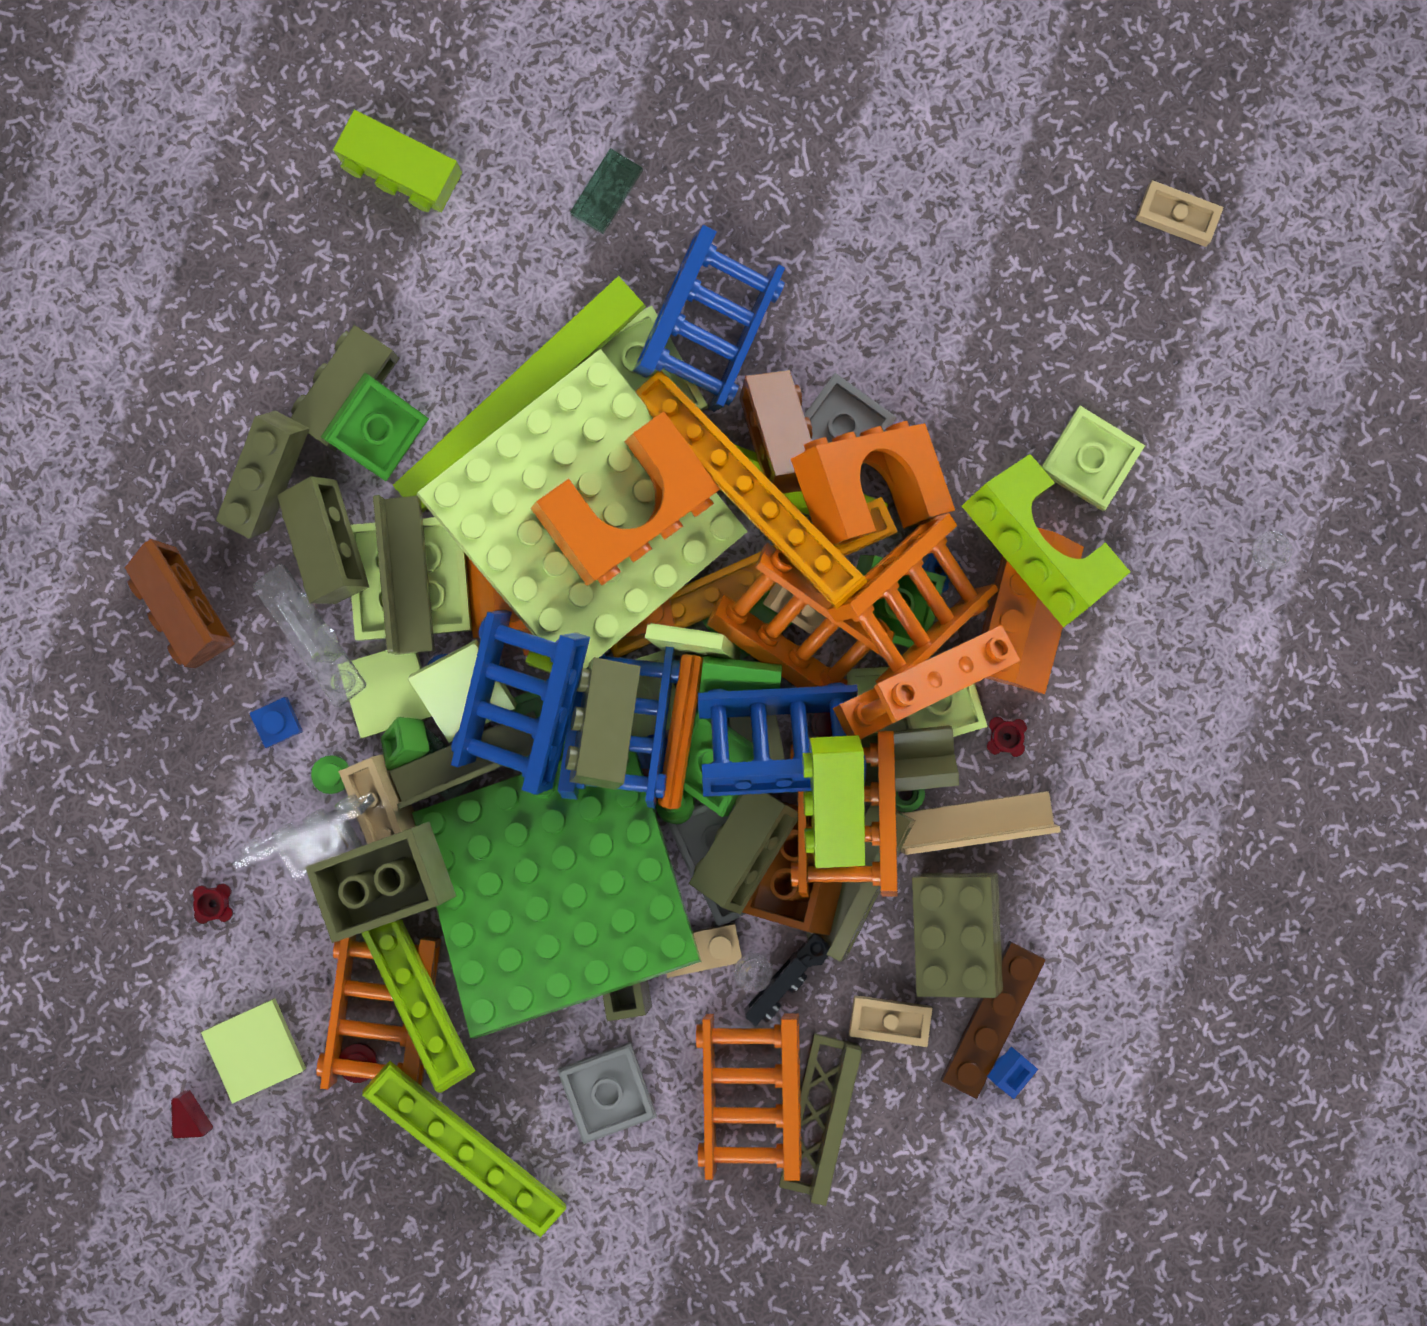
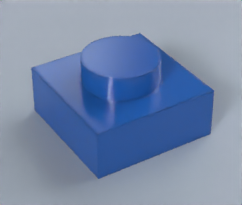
(276, 722)
(1012, 1072)

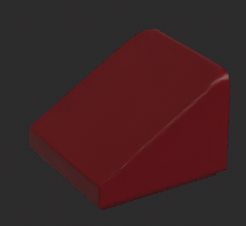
(188, 1117)

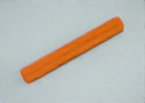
(681, 730)

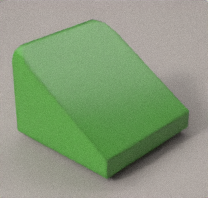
(404, 742)

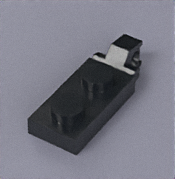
(788, 977)

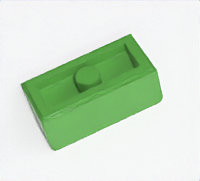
(738, 675)

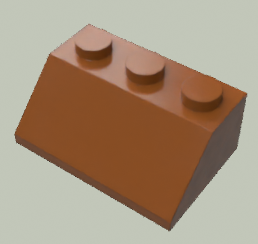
(177, 604)
(783, 904)

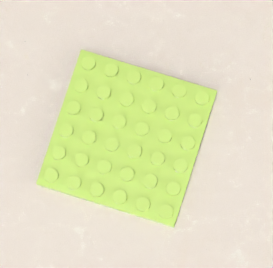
(578, 436)

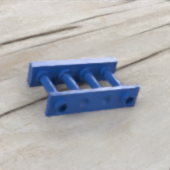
(671, 321)
(556, 692)
(763, 773)
(655, 783)

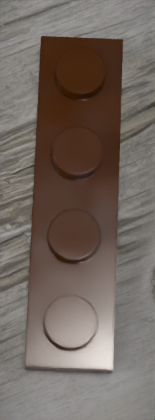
(993, 1022)

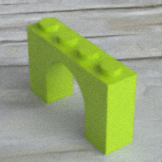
(1005, 516)

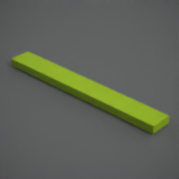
(552, 362)

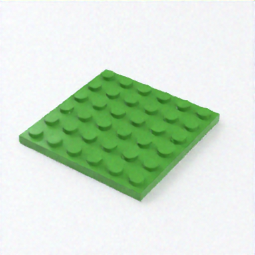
(555, 898)

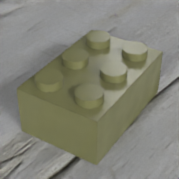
(380, 882)
(957, 935)

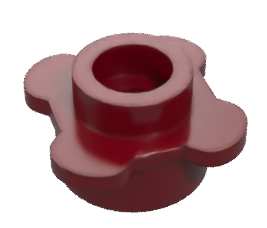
(1014, 729)
(201, 904)

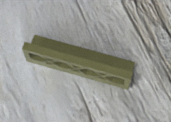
(835, 1119)

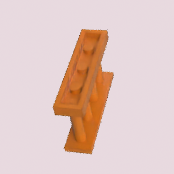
(882, 583)
(765, 640)
(927, 683)
(880, 833)
(328, 1063)
(784, 1076)

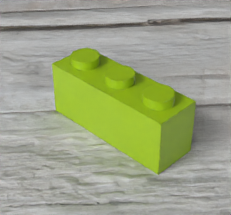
(397, 162)
(835, 801)

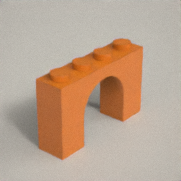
(833, 486)
(679, 487)

